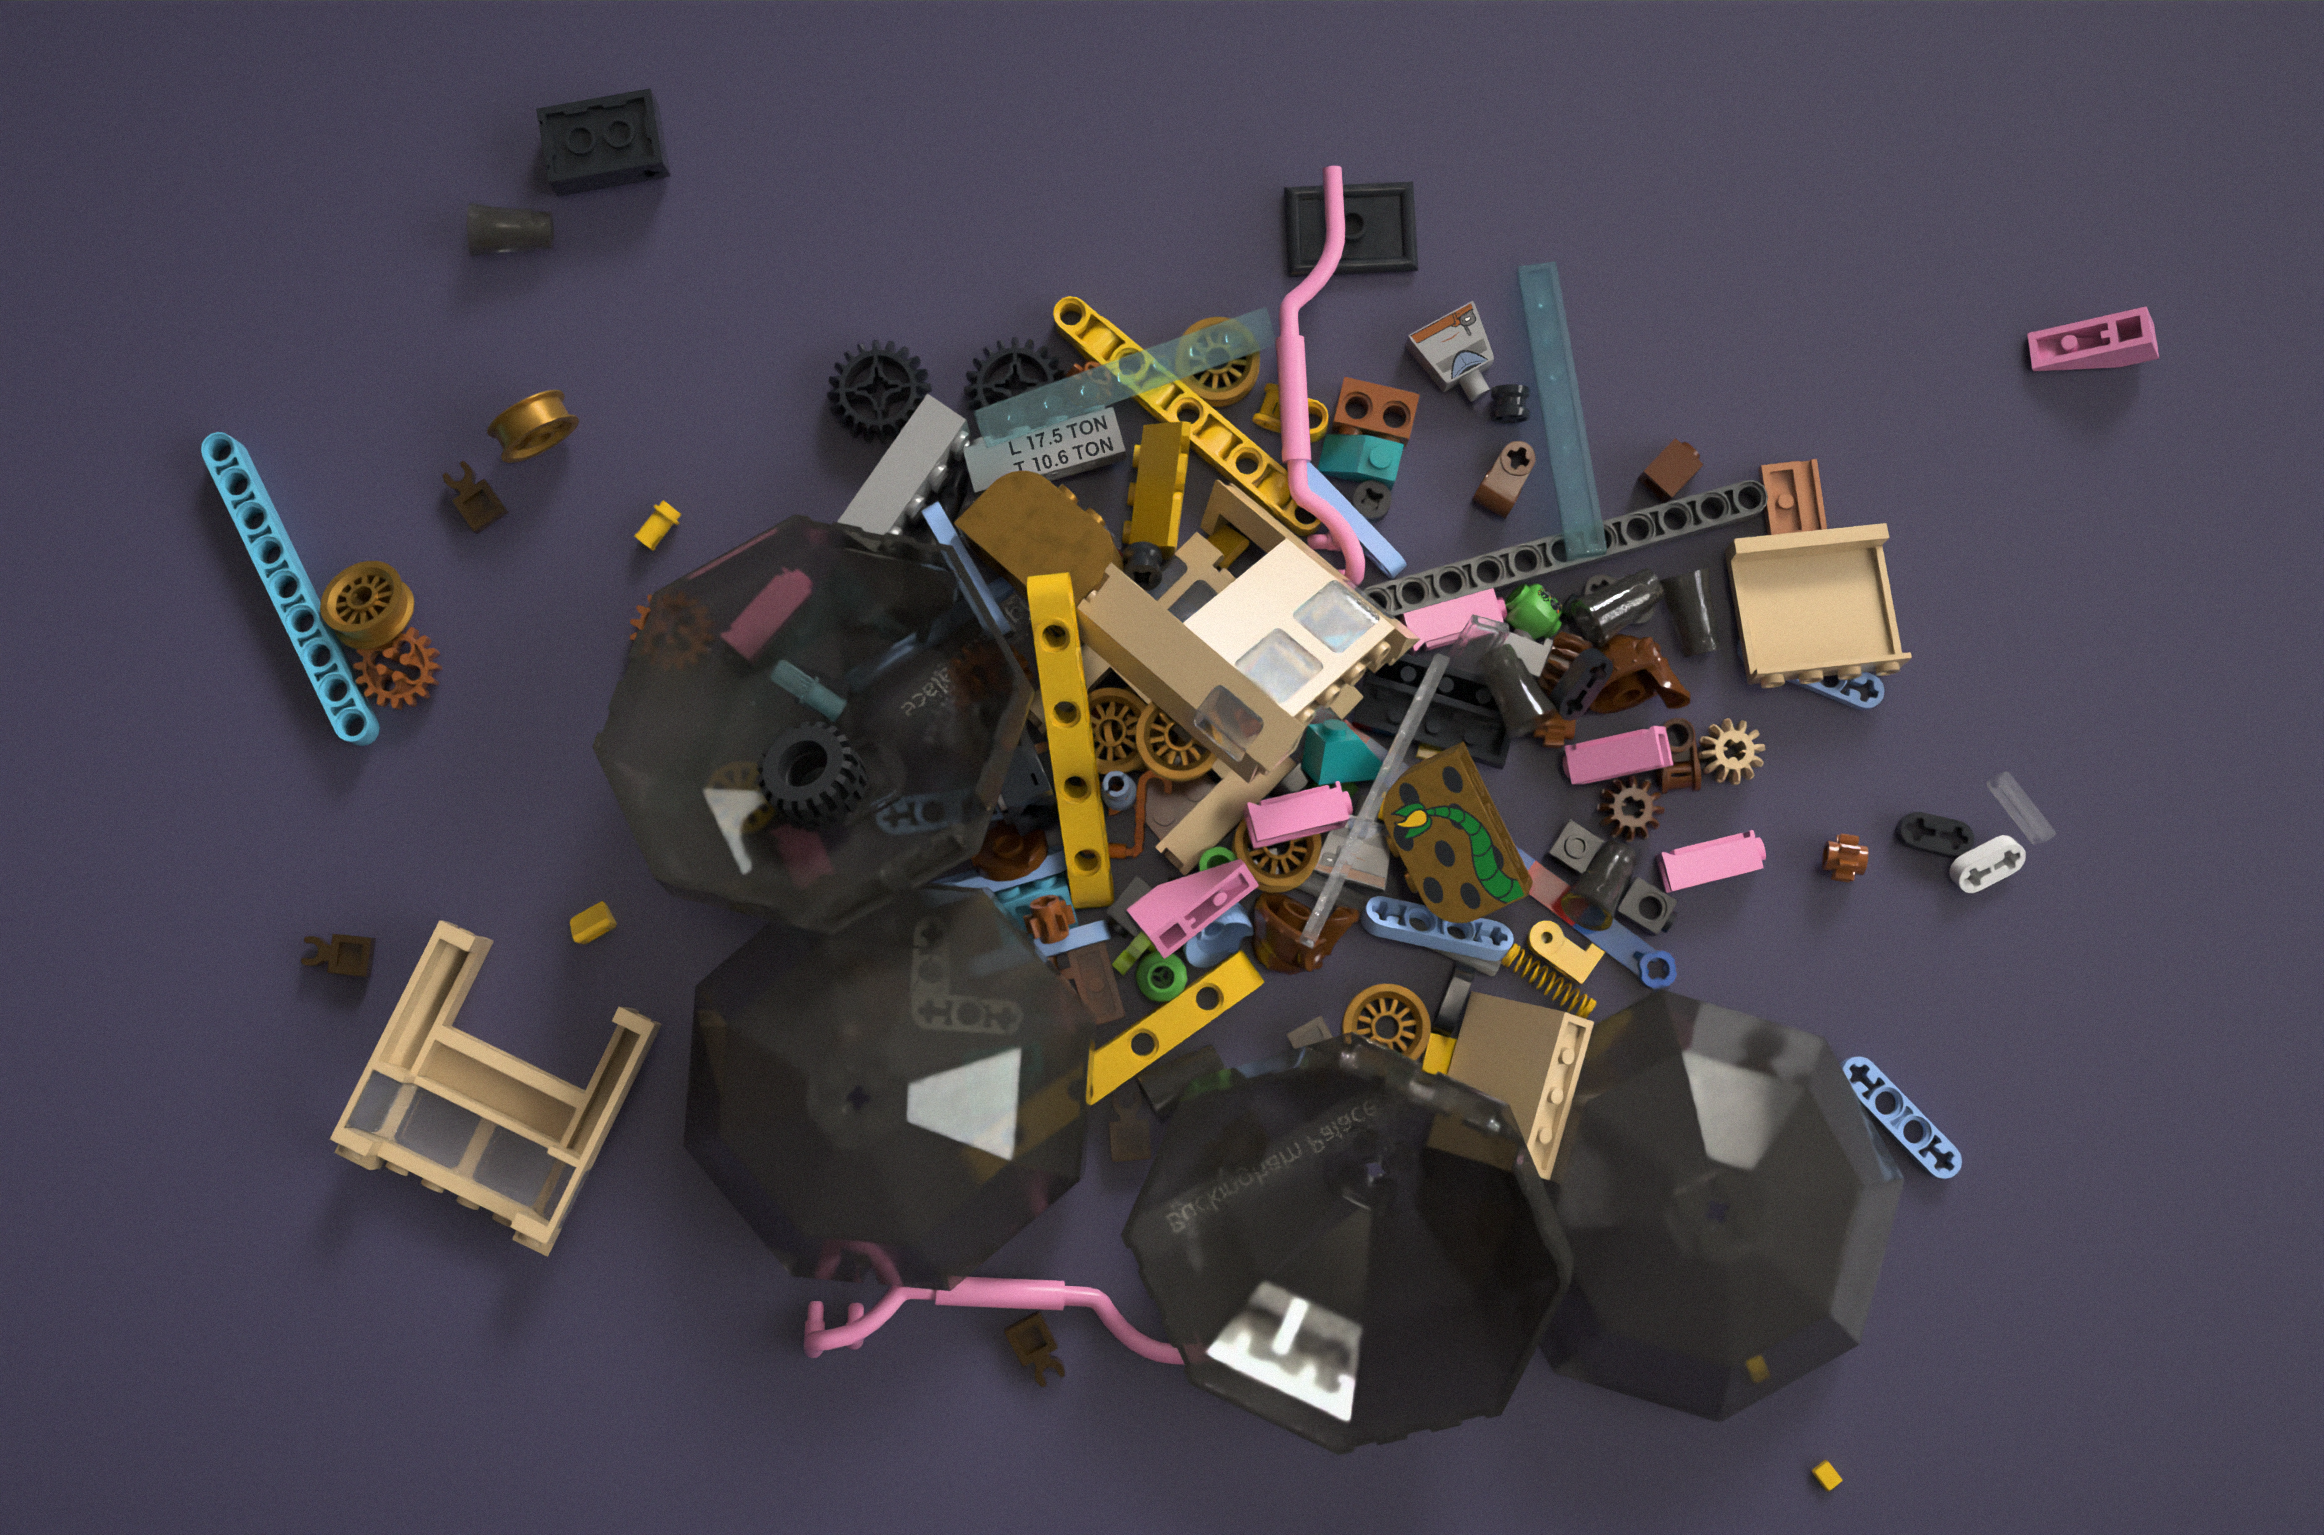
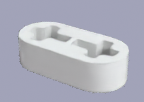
(1987, 864)

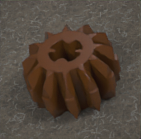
(1560, 657)
(1632, 795)

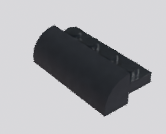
(1457, 712)

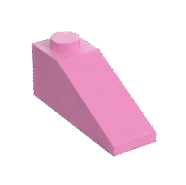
(2096, 343)
(1187, 905)

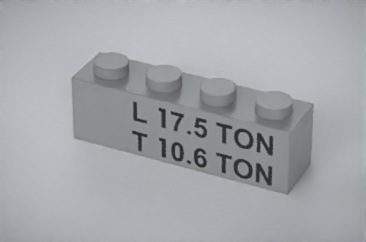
(1052, 452)

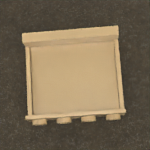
(1814, 605)
(1527, 1060)

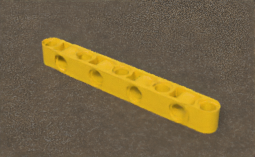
(1210, 435)
(1070, 740)
(1172, 1023)

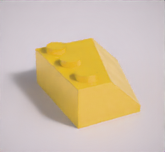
(1159, 486)

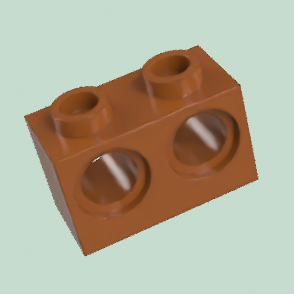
(1377, 402)

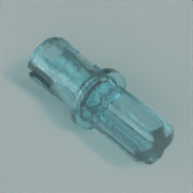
(808, 690)

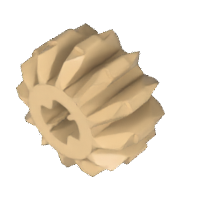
(1730, 736)

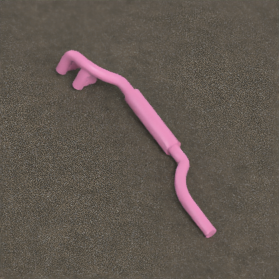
(1293, 388)
(982, 1293)

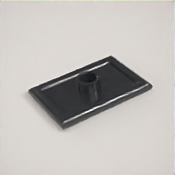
(1377, 228)

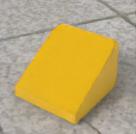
(1229, 543)
(592, 923)
(1438, 1054)

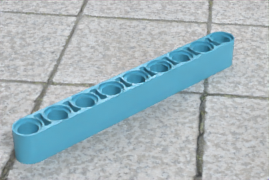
(275, 578)

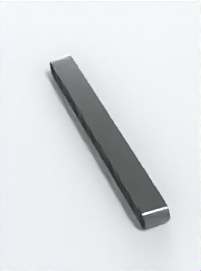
(1545, 565)

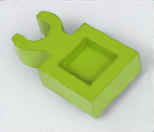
(1132, 953)

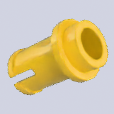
(658, 525)

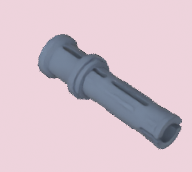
(1116, 800)

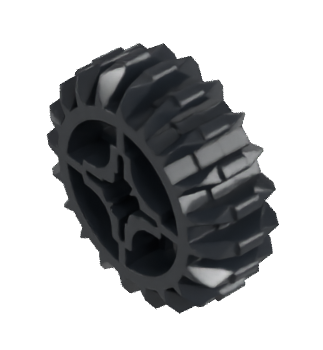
(1014, 357)
(865, 391)

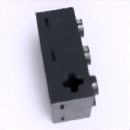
(603, 142)
(1026, 792)

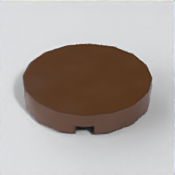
(1008, 855)

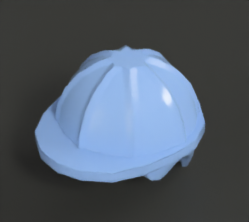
(1219, 938)

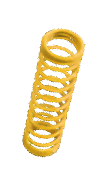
(1587, 1005)

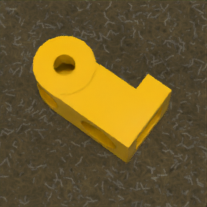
(1551, 946)

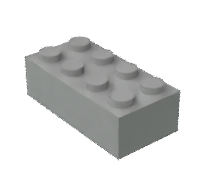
(910, 470)

